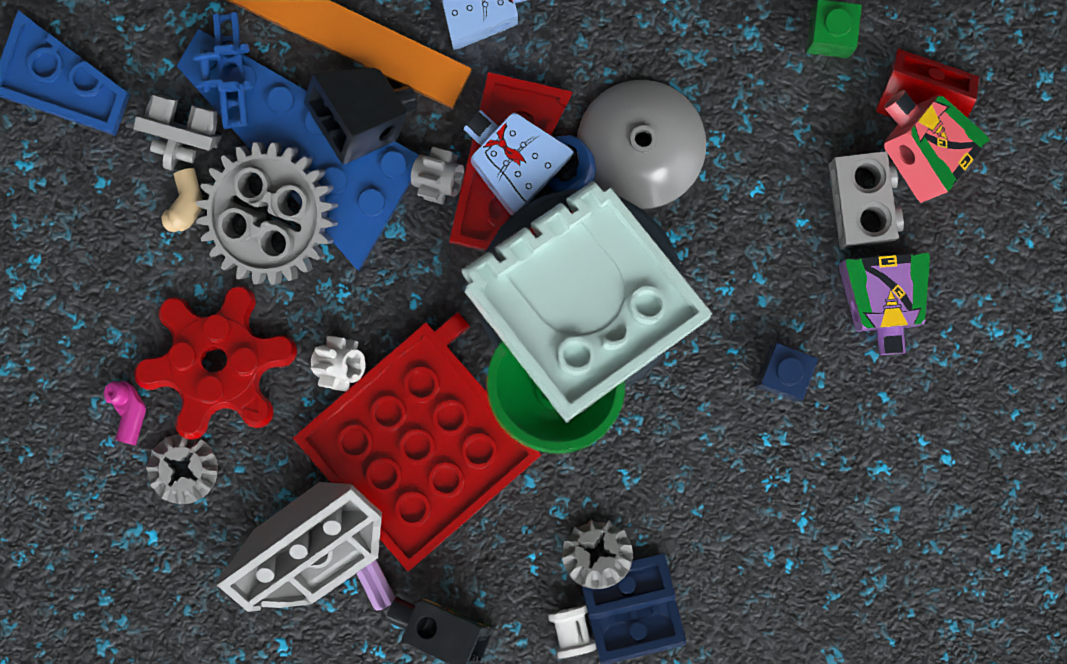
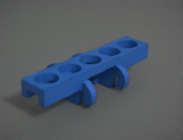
(223, 84)

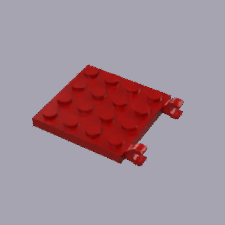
(417, 443)

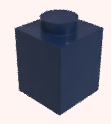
(786, 372)

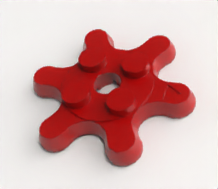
(232, 387)

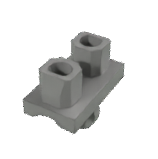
(197, 133)

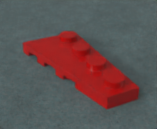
(478, 209)

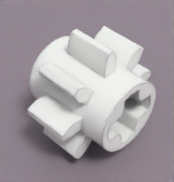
(338, 363)

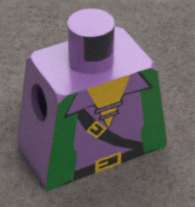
(887, 296)

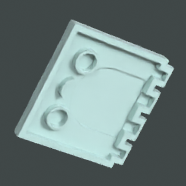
(583, 298)

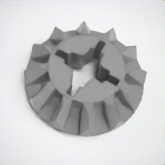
(186, 489)
(607, 570)

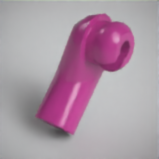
(129, 407)

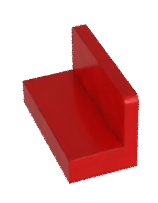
(926, 79)

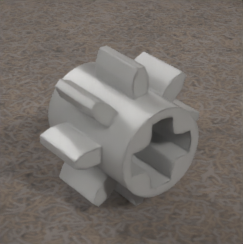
(437, 175)

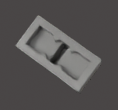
(852, 200)

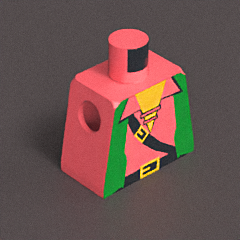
(931, 143)

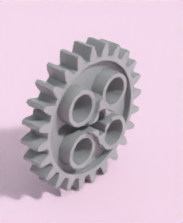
(254, 248)

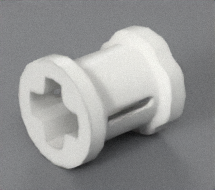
(572, 632)

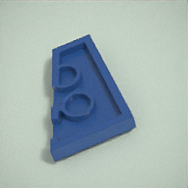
(55, 80)

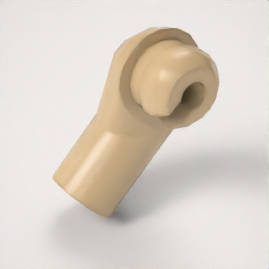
(184, 209)

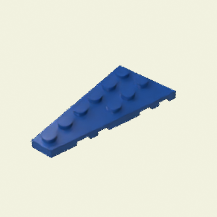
(276, 111)

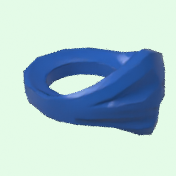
(585, 170)

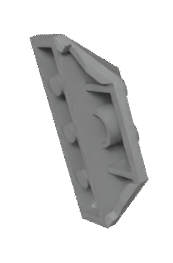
(305, 549)

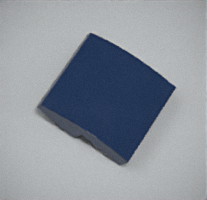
(636, 613)

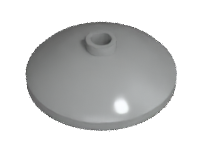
(651, 173)

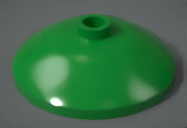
(531, 416)

